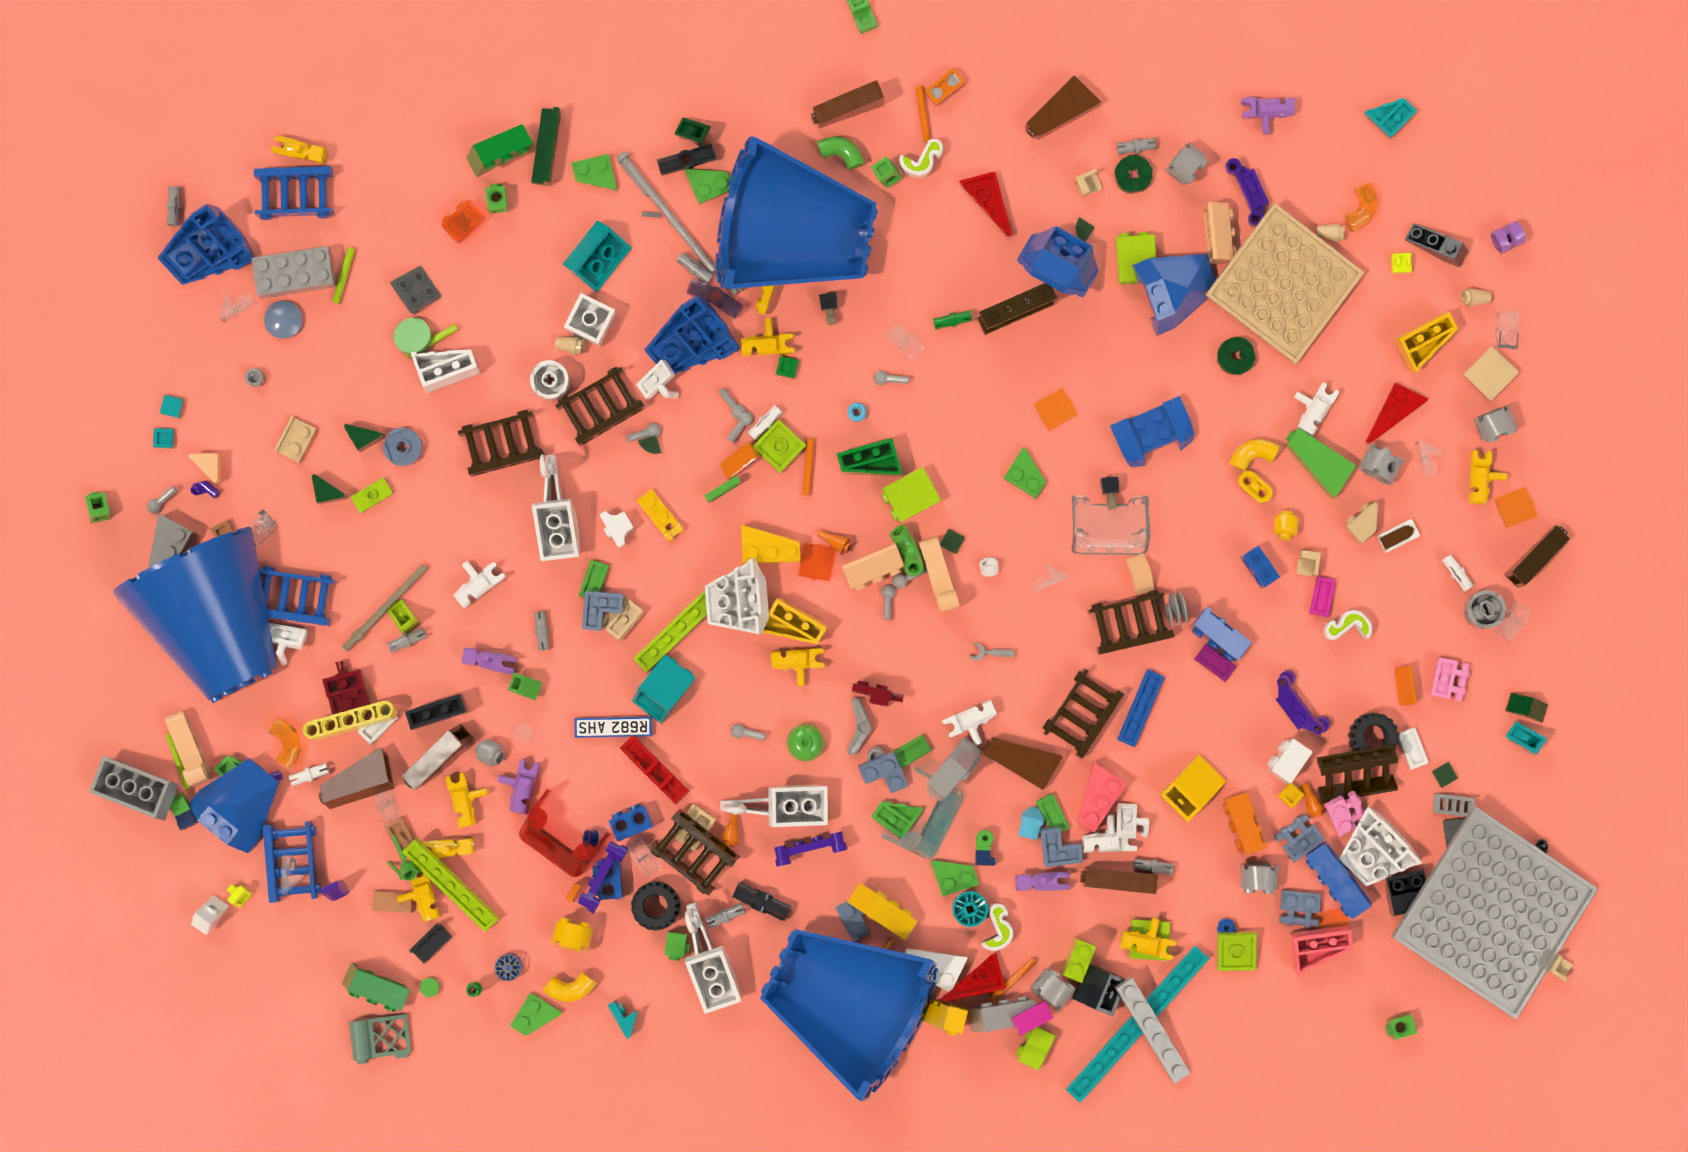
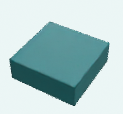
(171, 406)
(163, 438)

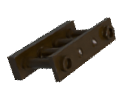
(1016, 308)
(600, 425)
(514, 457)
(1125, 642)
(1101, 714)
(1357, 760)
(710, 843)

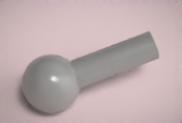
(882, 378)
(736, 409)
(744, 420)
(652, 429)
(155, 505)
(901, 580)
(887, 592)
(739, 731)

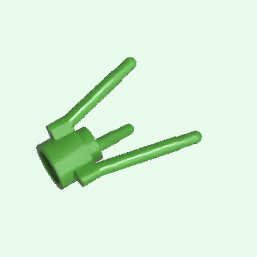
(407, 870)

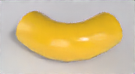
(1253, 449)
(570, 991)

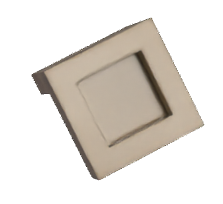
(1088, 183)
(1308, 563)
(1559, 968)

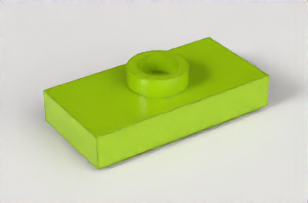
(372, 495)

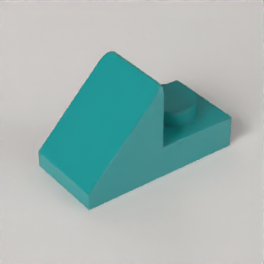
(1526, 738)
(625, 1023)

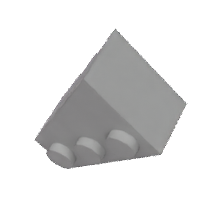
(169, 540)
(955, 767)

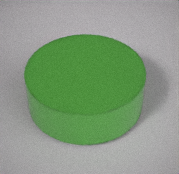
(429, 987)

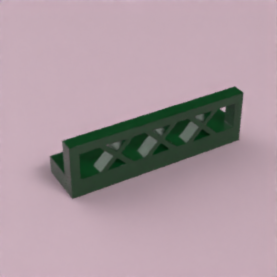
(546, 146)

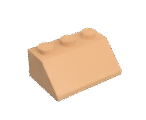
(1219, 232)
(873, 567)

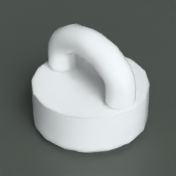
(989, 566)

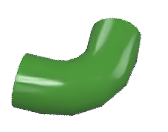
(843, 148)
(908, 549)

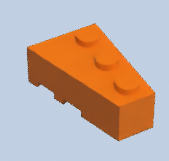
(1244, 824)

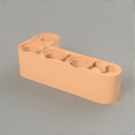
(938, 575)
(188, 748)

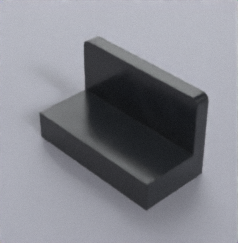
(431, 942)

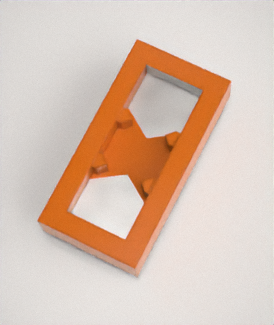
(944, 86)

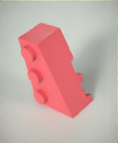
(1099, 796)

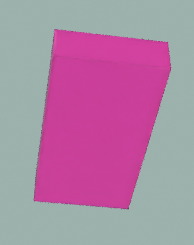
(1322, 596)
(1032, 1017)

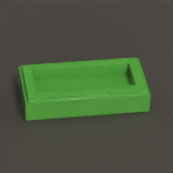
(722, 489)
(594, 577)
(912, 751)
(1052, 812)

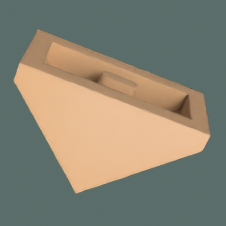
(209, 464)
(1140, 574)

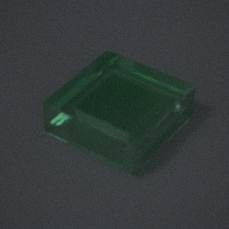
(952, 541)
(1444, 774)

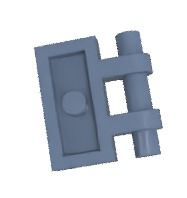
(1302, 843)
(1299, 902)

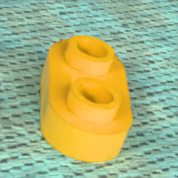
(762, 304)
(1255, 486)

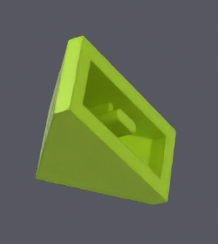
(403, 616)

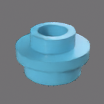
(861, 407)

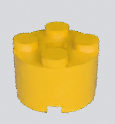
(571, 935)

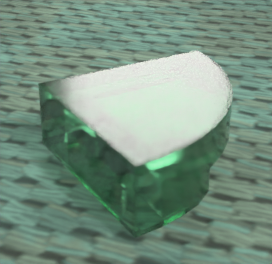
(1083, 229)
(650, 445)

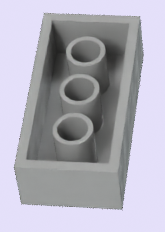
(293, 272)
(133, 788)

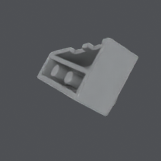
(997, 1016)

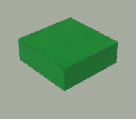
(787, 367)

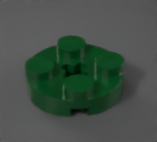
(1143, 170)
(1246, 352)

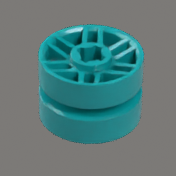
(972, 918)

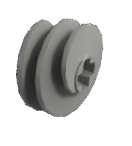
(1176, 607)

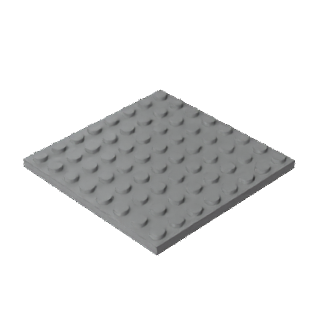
(1494, 912)

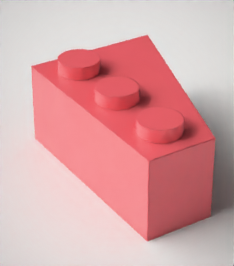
(1319, 945)

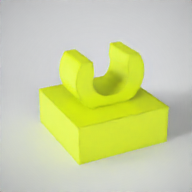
(1401, 263)
(239, 895)

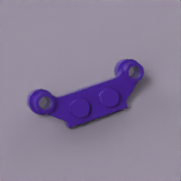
(1250, 188)
(1296, 708)
(614, 852)
(783, 854)

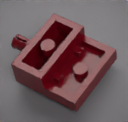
(346, 690)
(878, 695)

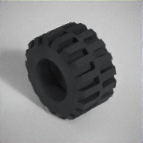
(1382, 721)
(640, 914)

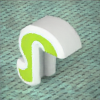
(925, 163)
(1345, 622)
(1002, 927)

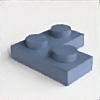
(595, 604)
(887, 767)
(1057, 853)
(852, 920)

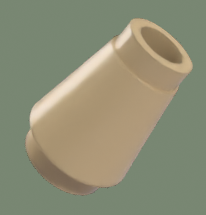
(1331, 232)
(1475, 297)
(572, 345)

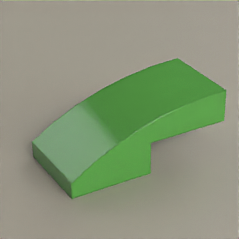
(862, 15)

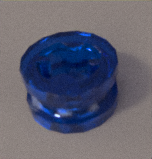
(591, 837)

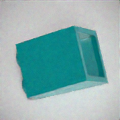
(663, 688)

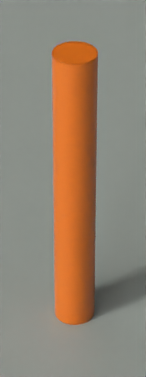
(923, 113)
(808, 466)
(1014, 978)

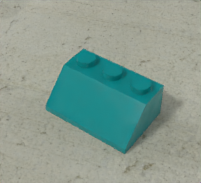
(597, 255)

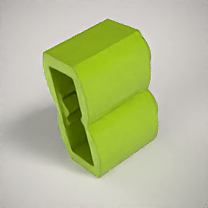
(1035, 1047)

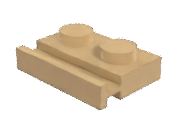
(295, 439)
(621, 623)
(699, 816)

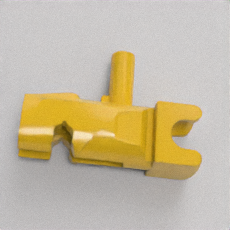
(300, 150)
(767, 343)
(1481, 476)
(798, 661)
(463, 799)
(450, 847)
(424, 897)
(1148, 942)

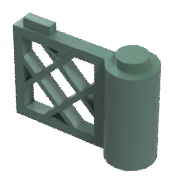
(363, 1039)

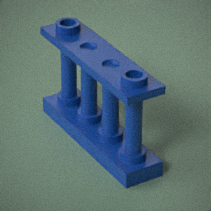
(284, 175)
(300, 614)
(272, 854)

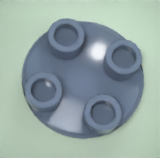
(283, 319)

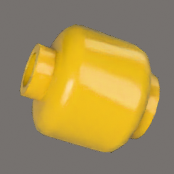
(1285, 525)

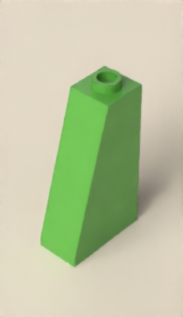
(1321, 462)

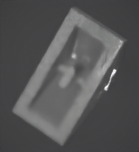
(643, 857)

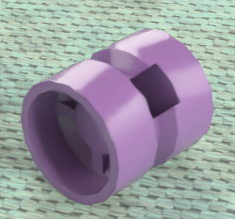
(1506, 238)

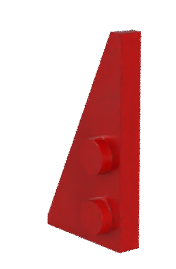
(987, 194)
(1396, 407)
(982, 980)

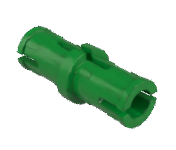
(952, 319)
(476, 985)

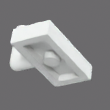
(656, 380)
(285, 637)
(1128, 820)

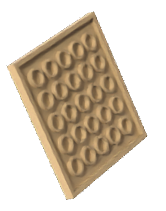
(1284, 283)

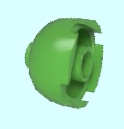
(805, 742)

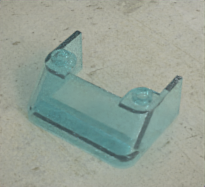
(929, 841)

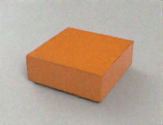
(573, 892)

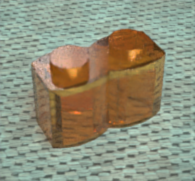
(463, 221)

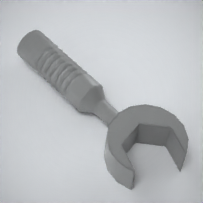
(994, 652)

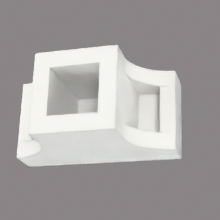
(617, 527)
(209, 914)

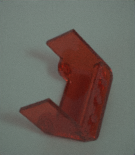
(570, 861)

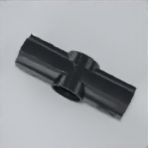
(698, 155)
(761, 901)

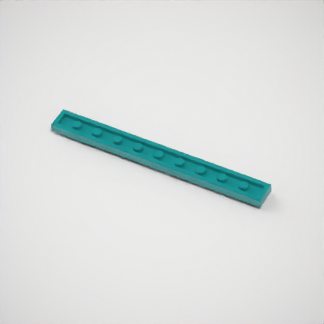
(1129, 1031)

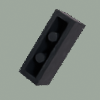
(436, 712)

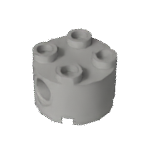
(1186, 163)
(1495, 423)
(1381, 464)
(1484, 609)
(1259, 877)
(1052, 990)

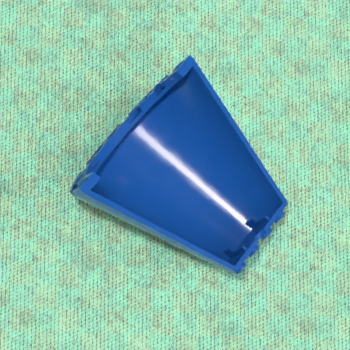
(789, 223)
(207, 613)
(850, 1004)

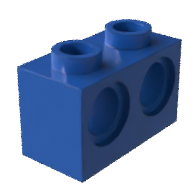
(1260, 567)
(632, 827)
(614, 879)

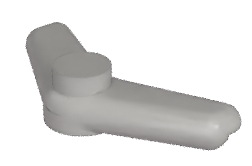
(863, 726)

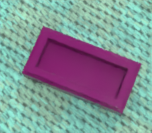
(1215, 662)

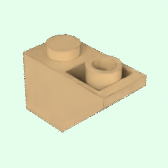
(1364, 524)

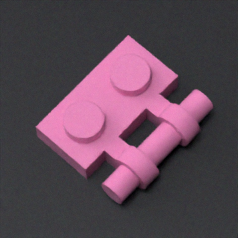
(1444, 678)
(1339, 812)

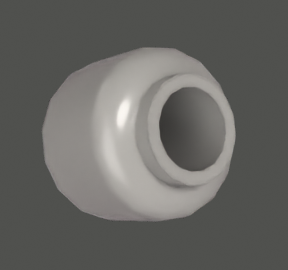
(489, 752)

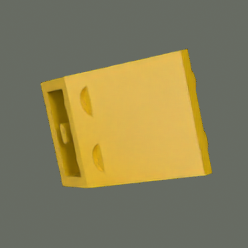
(1192, 788)

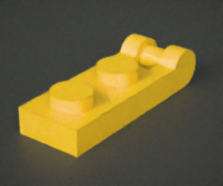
(659, 515)

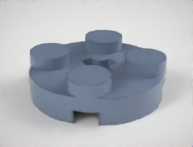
(399, 457)

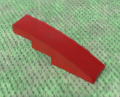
(654, 769)

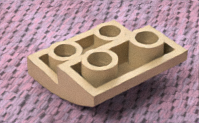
(1491, 373)

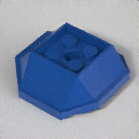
(1060, 261)

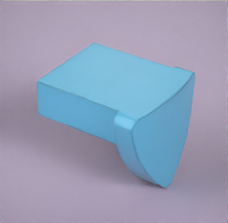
(1031, 823)

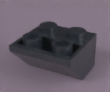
(1402, 891)
(1099, 990)

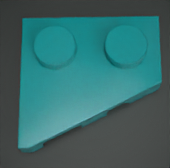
(1391, 116)

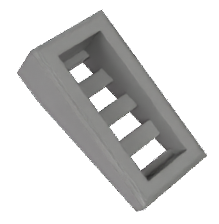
(1436, 804)

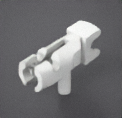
(1315, 407)
(478, 583)
(970, 720)
(1106, 841)

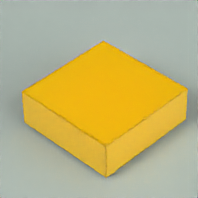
(1291, 795)

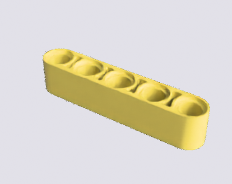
(341, 720)

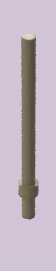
(359, 633)

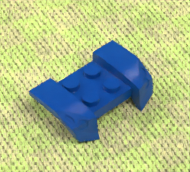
(1153, 431)

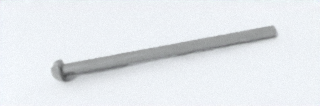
(648, 191)

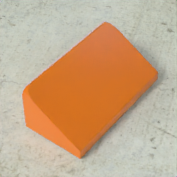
(739, 460)
(1405, 686)

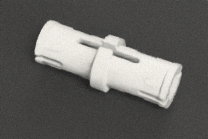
(765, 422)
(1457, 572)
(309, 774)

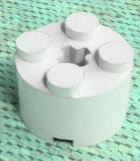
(542, 373)

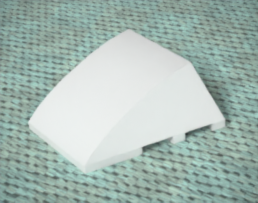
(739, 599)
(1377, 849)

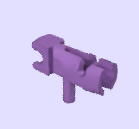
(1266, 109)
(488, 660)
(522, 785)
(1042, 882)

